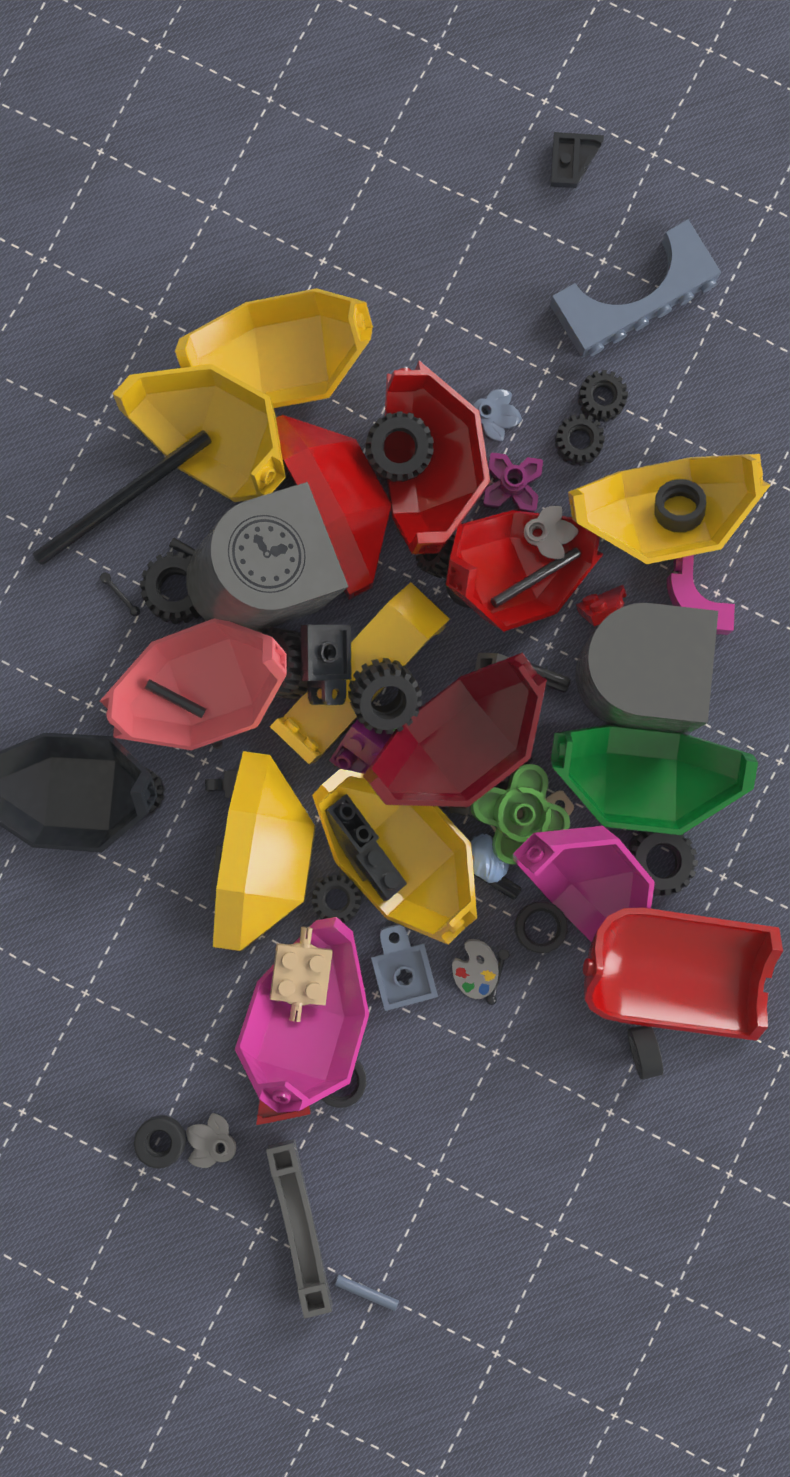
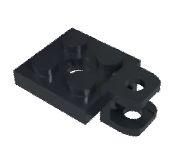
(328, 671)

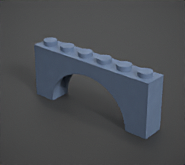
(596, 323)

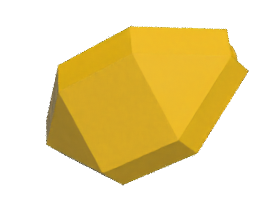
(284, 344)
(238, 418)
(624, 505)
(424, 850)
(262, 854)

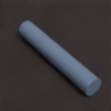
(366, 1292)

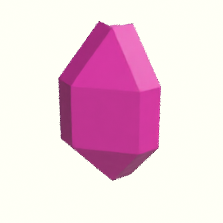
(585, 874)
(312, 1058)

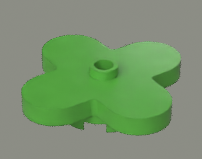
(524, 792)

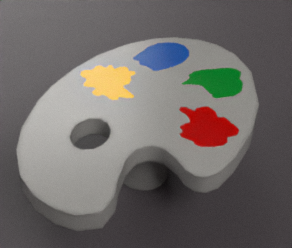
(476, 977)

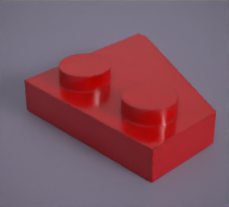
(598, 607)

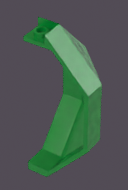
(651, 776)

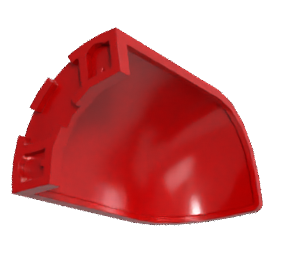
(682, 972)

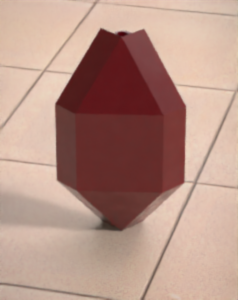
(463, 738)

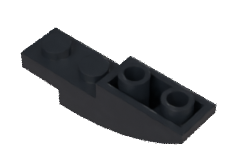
(361, 848)

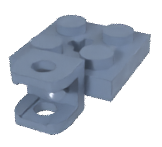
(400, 956)

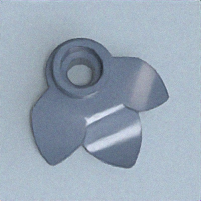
(500, 414)

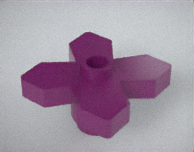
(522, 474)

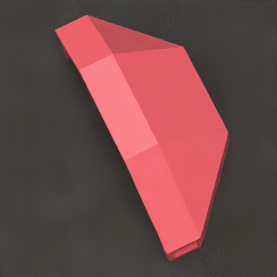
(211, 664)

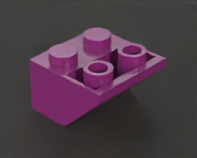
(359, 748)

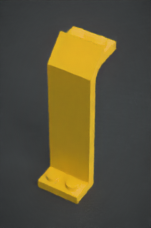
(393, 633)

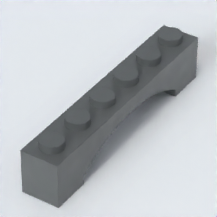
(300, 1228)

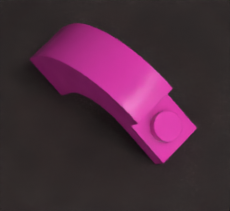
(684, 594)

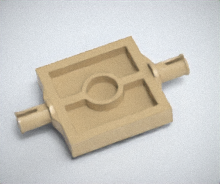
(301, 974)

